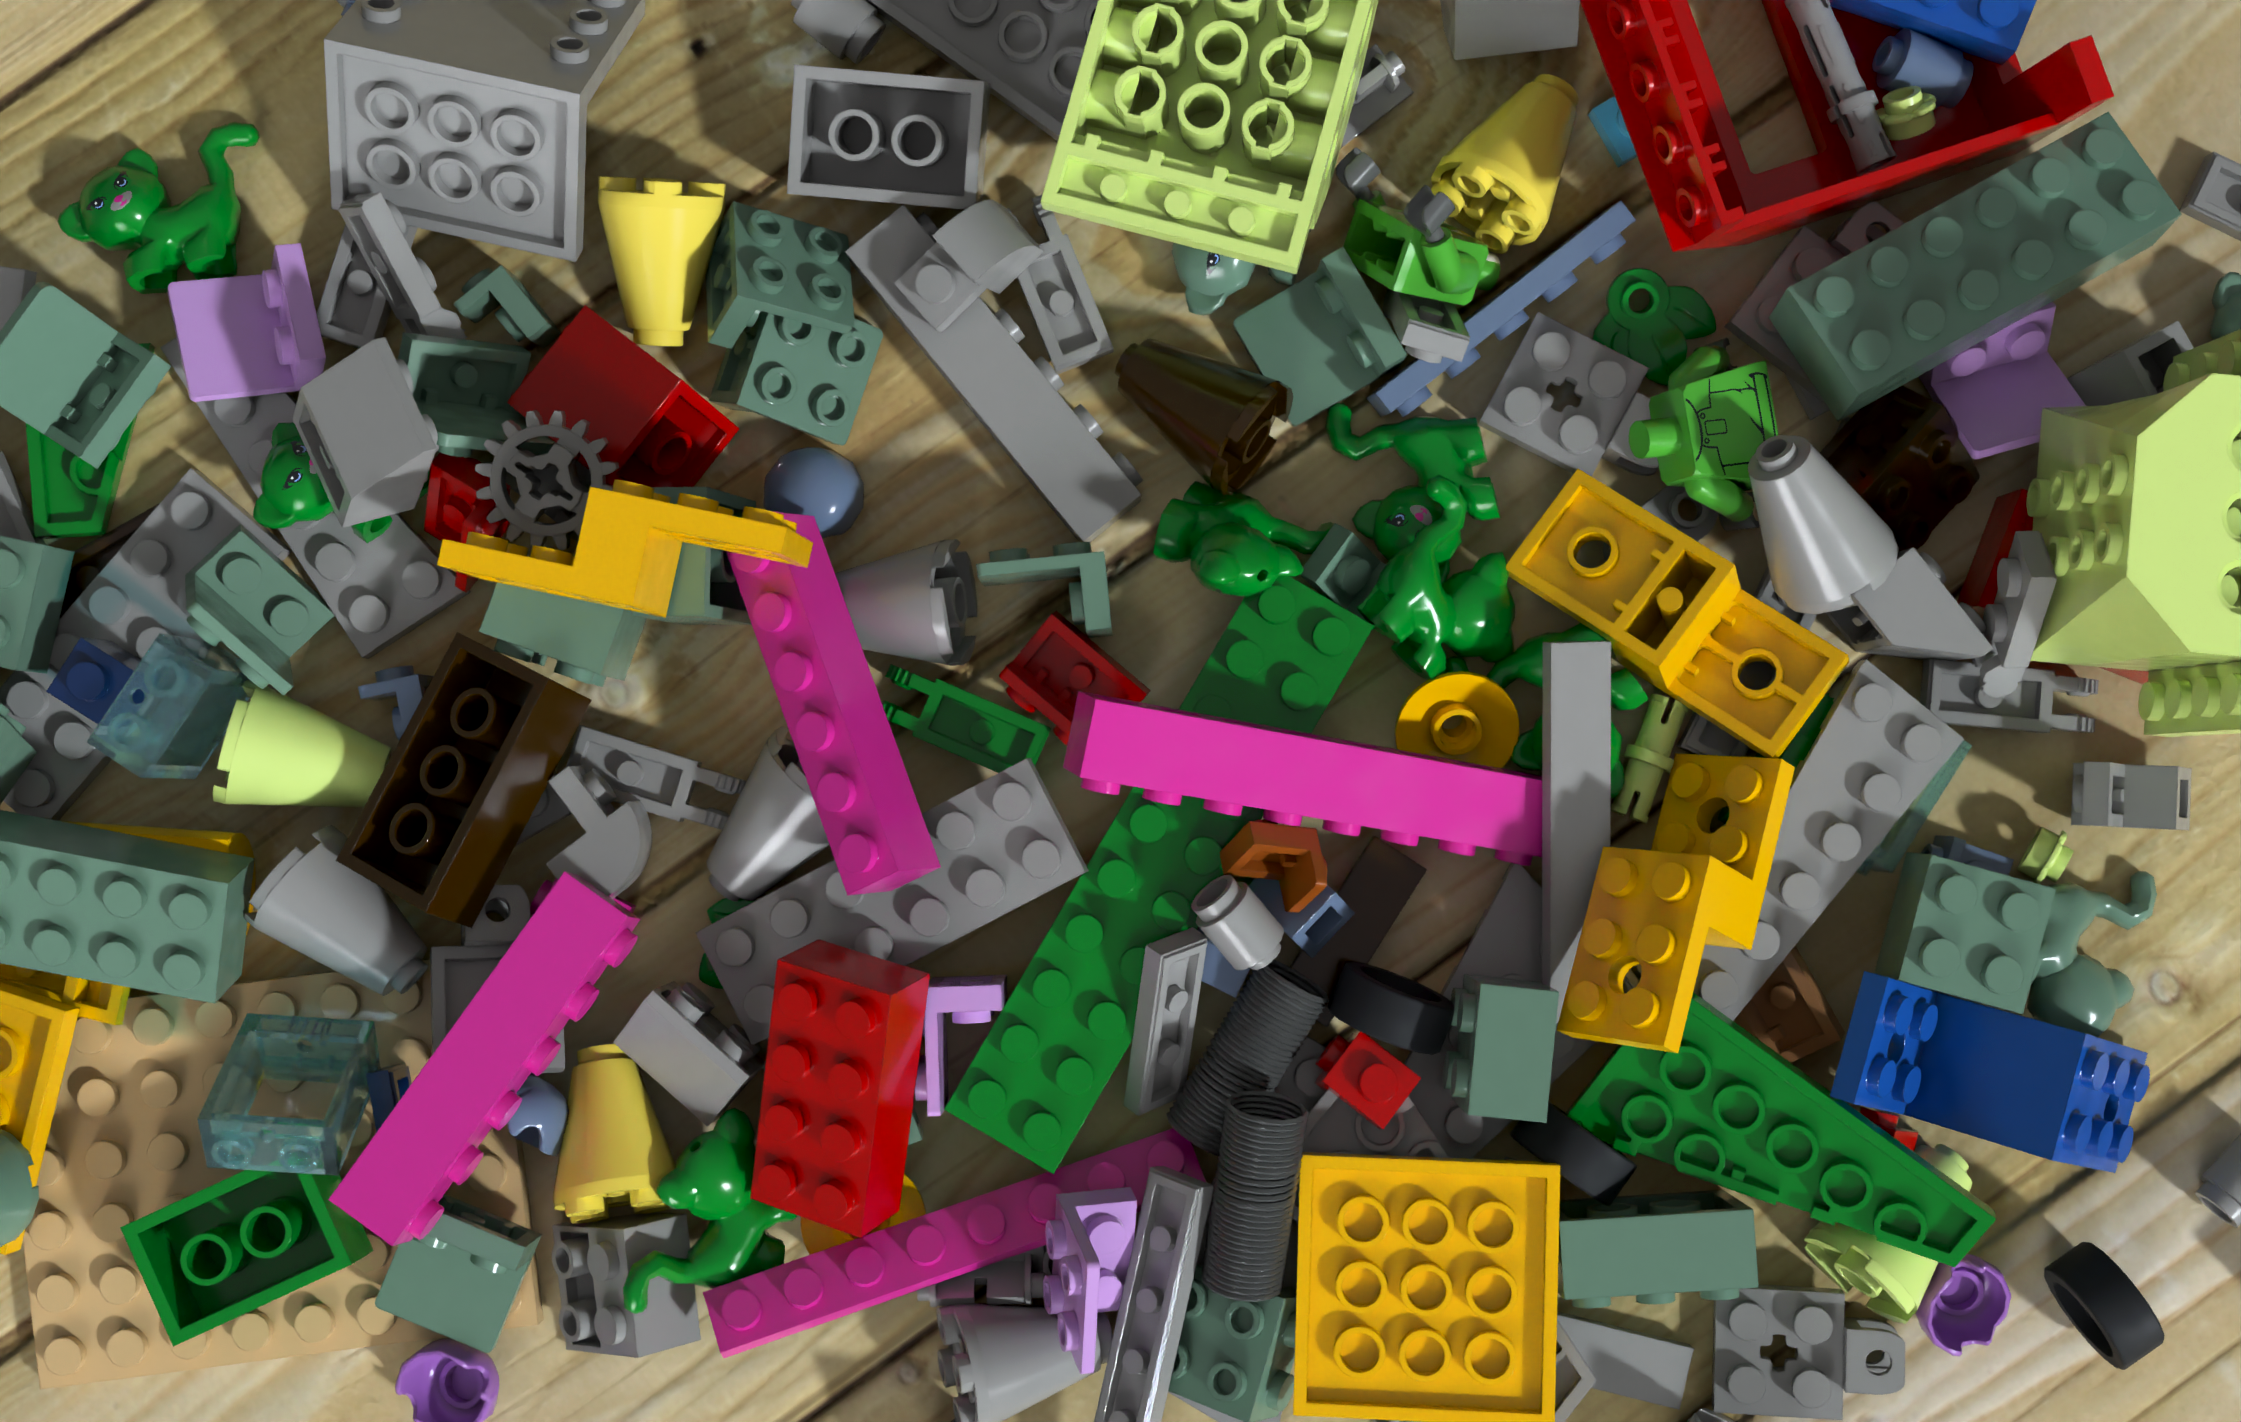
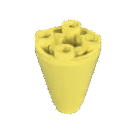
(1511, 165)
(660, 250)
(611, 1141)

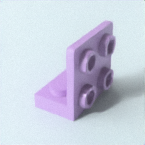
(249, 331)
(2001, 386)
(970, 1001)
(1090, 1264)

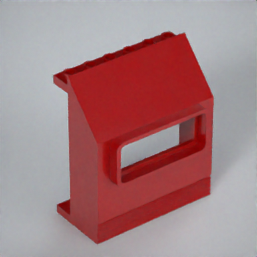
(1699, 165)

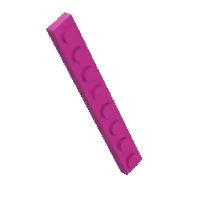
(926, 1247)

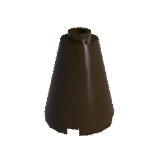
(1205, 409)

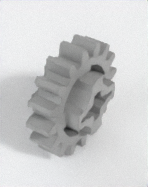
(532, 503)

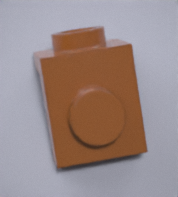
(1281, 854)

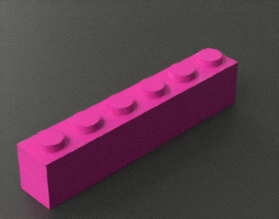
(836, 718)
(486, 1060)

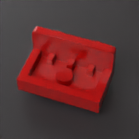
(454, 507)
(1060, 664)

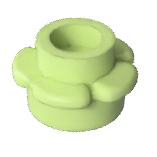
(1907, 113)
(2046, 856)

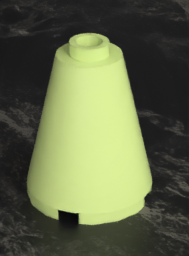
(295, 755)
(1881, 1271)

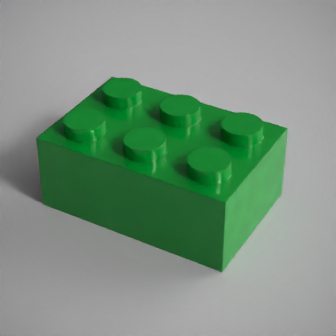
(241, 1247)

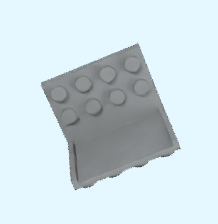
(472, 112)

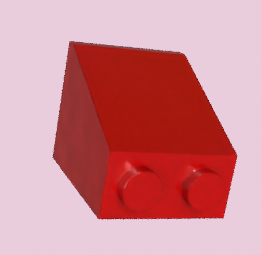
(648, 414)

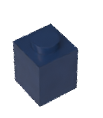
(94, 677)

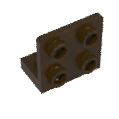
(1904, 463)

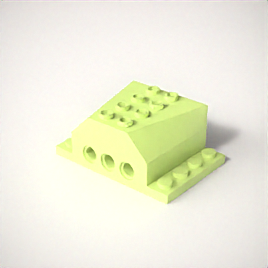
(1211, 121)
(2149, 540)

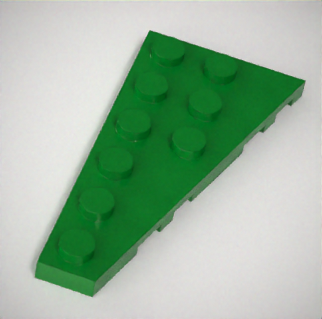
(1772, 1132)

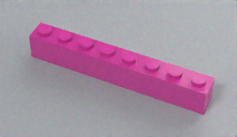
(1304, 775)

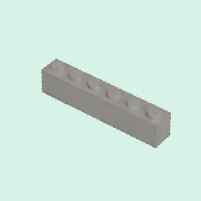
(1004, 387)

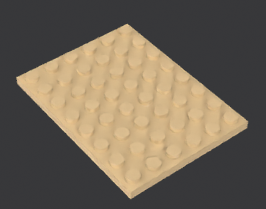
(133, 1144)

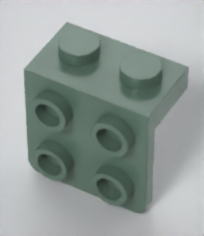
(73, 373)
(467, 390)
(1236, 1353)

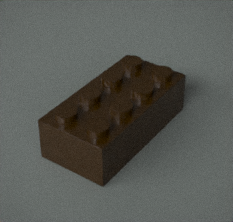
(463, 781)

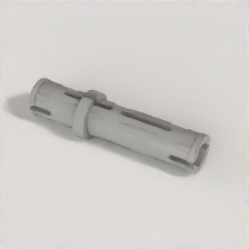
(1849, 100)

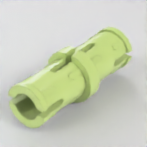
(1649, 757)

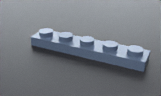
(1505, 311)

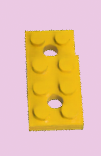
(629, 548)
(1676, 614)
(1675, 900)

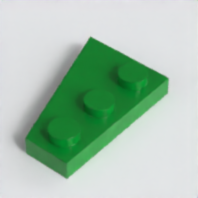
(69, 493)

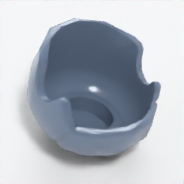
(816, 485)
(540, 1116)

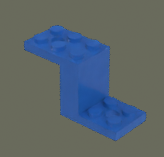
(1990, 1074)

